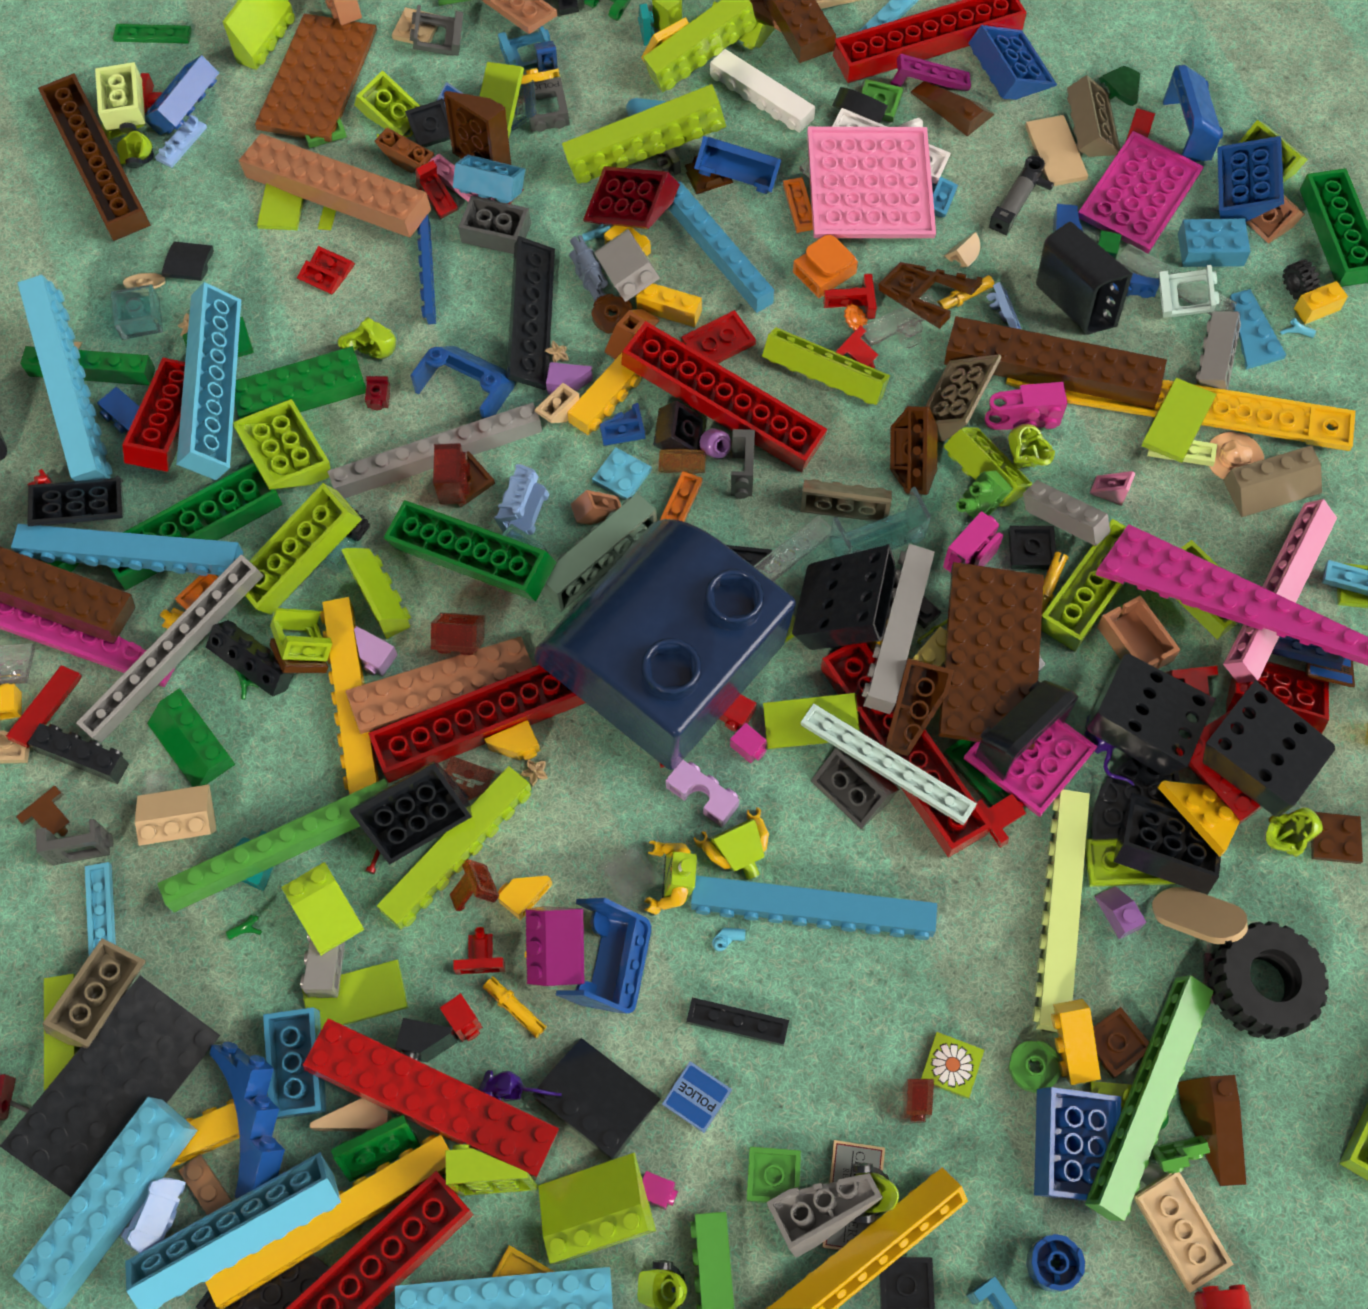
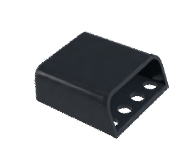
(1081, 278)
(846, 599)
(1144, 713)
(1268, 751)

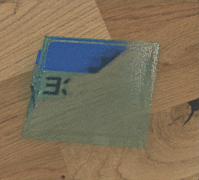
(525, 105)

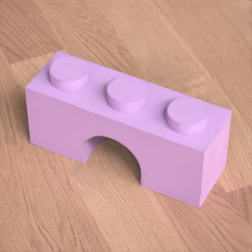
(688, 779)

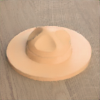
(1234, 451)

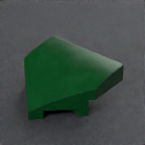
(1122, 84)

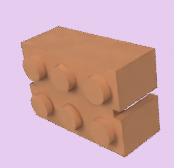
(1138, 634)

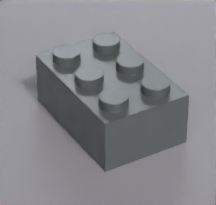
(493, 224)

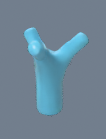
(597, 233)
(1299, 328)

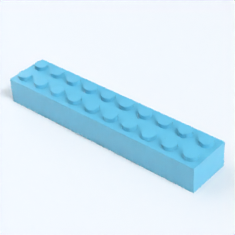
(64, 380)
(209, 382)

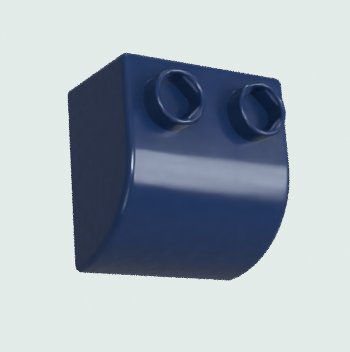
(669, 638)

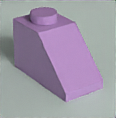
(374, 652)

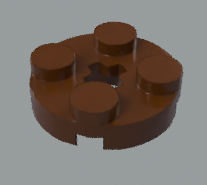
(601, 309)

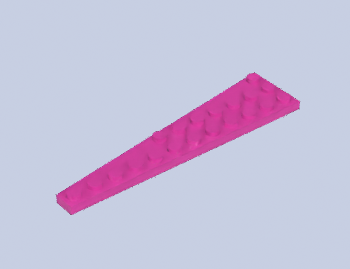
(1201, 584)
(116, 656)

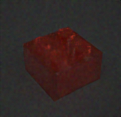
(451, 473)
(457, 633)

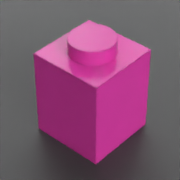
(748, 743)
(659, 1190)

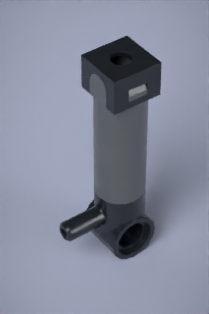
(1030, 175)

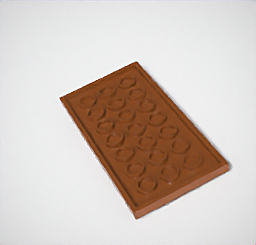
(316, 77)

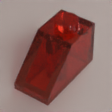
(918, 1099)

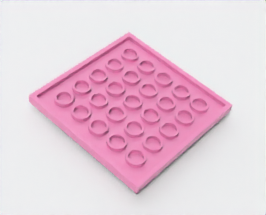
(871, 182)

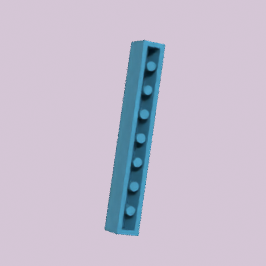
(721, 250)

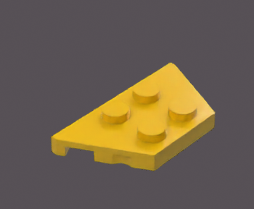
(533, 74)
(1203, 811)

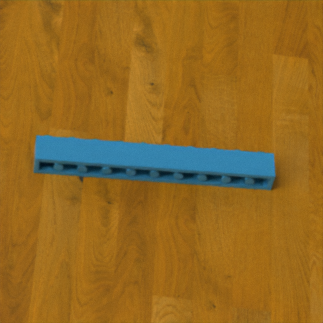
(125, 549)
(815, 907)

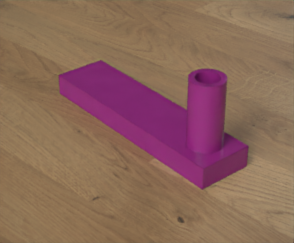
(930, 72)

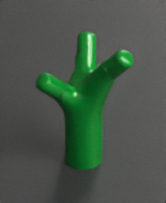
(244, 682)
(245, 927)

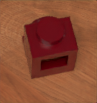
(377, 392)

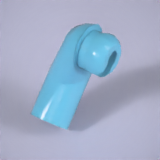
(726, 936)

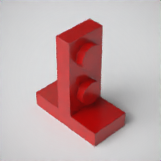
(437, 194)
(856, 296)

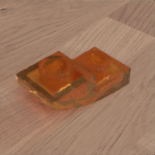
(682, 460)

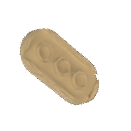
(1200, 915)

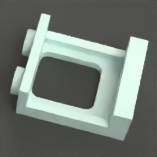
(1169, 293)

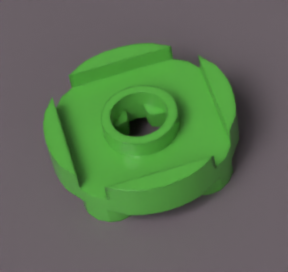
(1034, 1051)

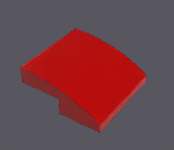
(325, 270)

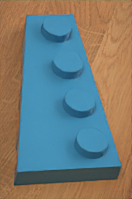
(1256, 336)

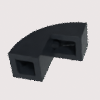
(860, 104)

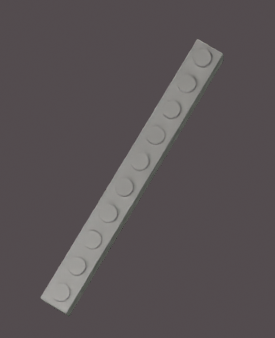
(419, 455)
(169, 649)

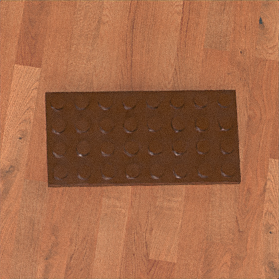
(989, 646)

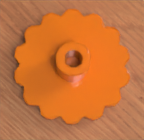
(855, 316)

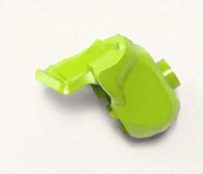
(370, 339)
(1029, 447)
(1293, 831)

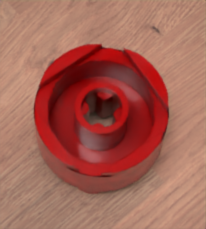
(1213, 1298)

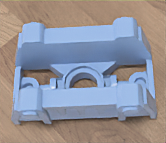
(522, 501)
(155, 1214)

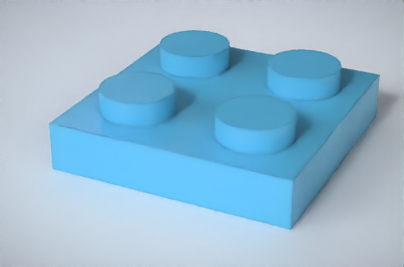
(621, 474)

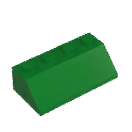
(189, 740)

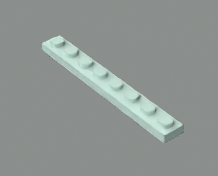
(888, 764)

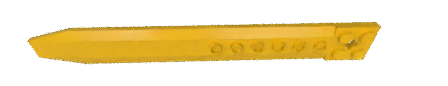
(1249, 414)

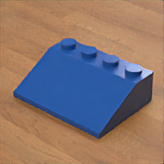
(1010, 62)
(1250, 178)
(1071, 1140)

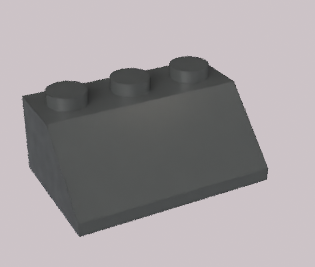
(854, 787)

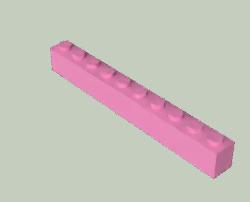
(1286, 579)

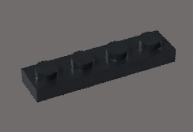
(737, 1021)

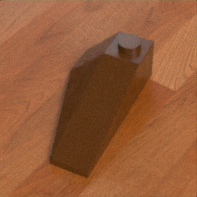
(956, 109)
(918, 699)
(1215, 1113)

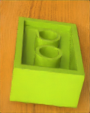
(386, 103)
(322, 908)

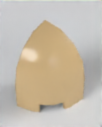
(965, 251)

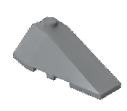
(817, 1212)

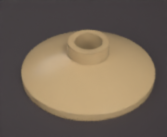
(144, 279)

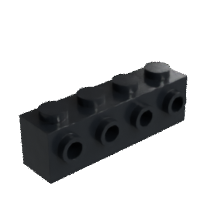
(248, 657)
(79, 753)

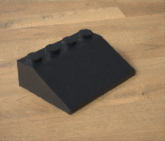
(75, 501)
(412, 812)
(1165, 845)
(597, 1098)

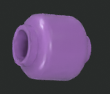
(715, 443)

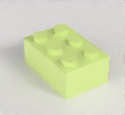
(120, 95)

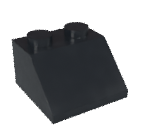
(678, 428)
(424, 1040)

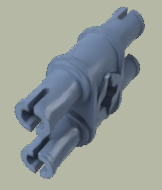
(587, 267)

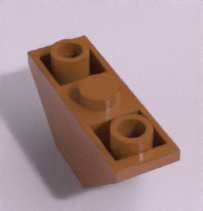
(402, 150)
(626, 329)

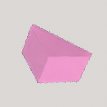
(1113, 486)

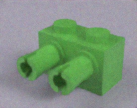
(984, 494)

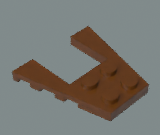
(910, 281)

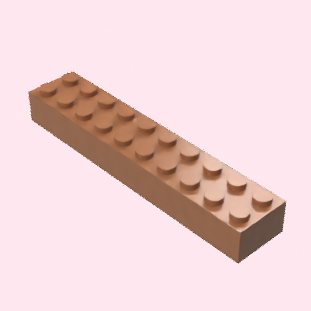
(335, 185)

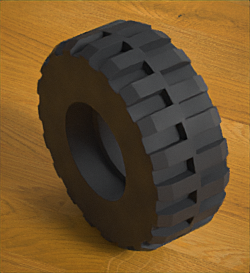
(1296, 963)

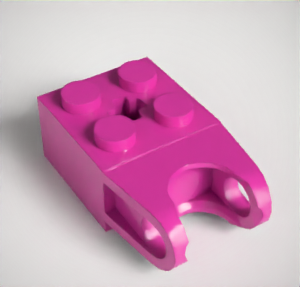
(1030, 404)

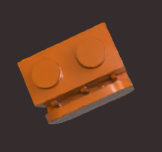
(825, 265)

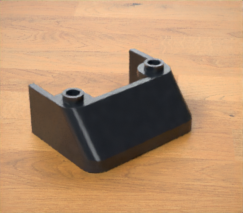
(1024, 725)

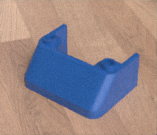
(1198, 110)
(737, 163)
(491, 376)
(619, 958)

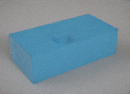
(287, 1045)

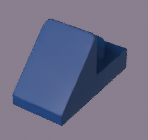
(546, 55)

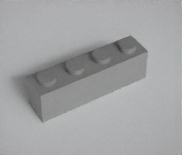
(1219, 349)
(1066, 512)
(322, 972)

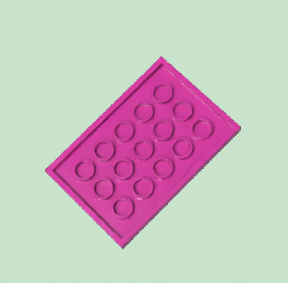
(1140, 192)

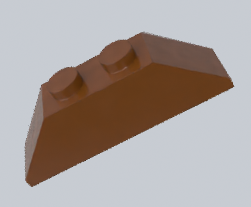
(914, 449)

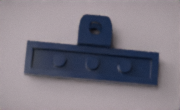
(1291, 648)

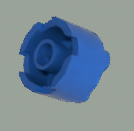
(1064, 1250)

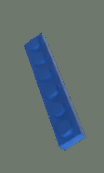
(427, 276)

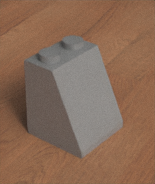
(626, 265)

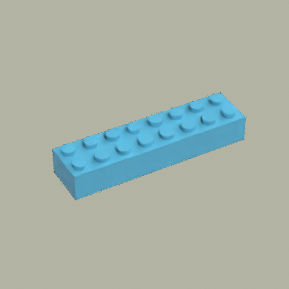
(104, 1204)
(231, 1233)
(529, 1291)

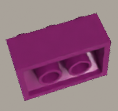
(555, 946)

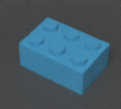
(488, 178)
(1213, 242)

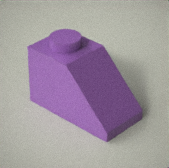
(572, 375)
(1120, 912)

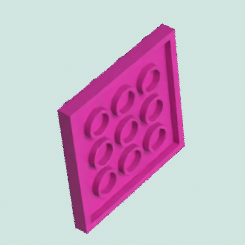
(1044, 771)

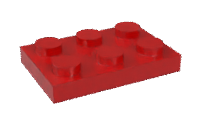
(720, 338)

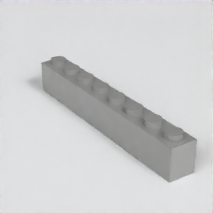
(899, 629)

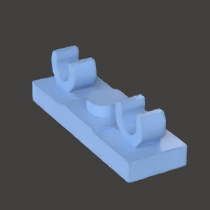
(181, 141)
(1003, 301)

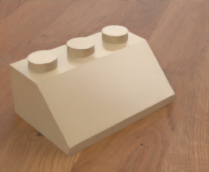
(174, 815)

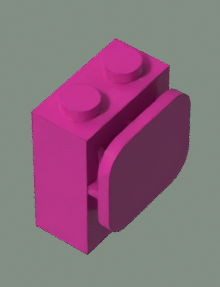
(976, 543)

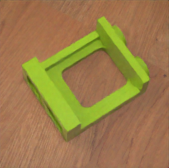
(299, 647)

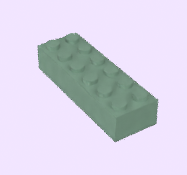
(597, 552)

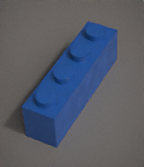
(119, 409)

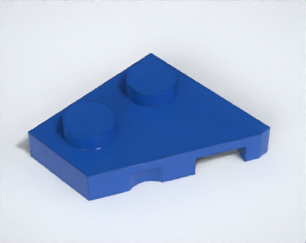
(623, 427)

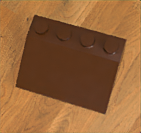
(477, 127)

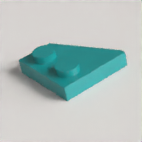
(645, 21)

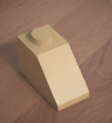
(557, 404)

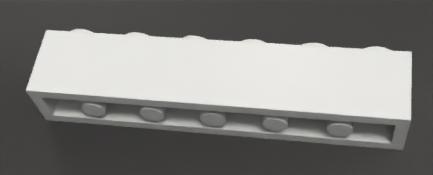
(762, 91)

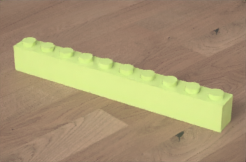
(1063, 905)

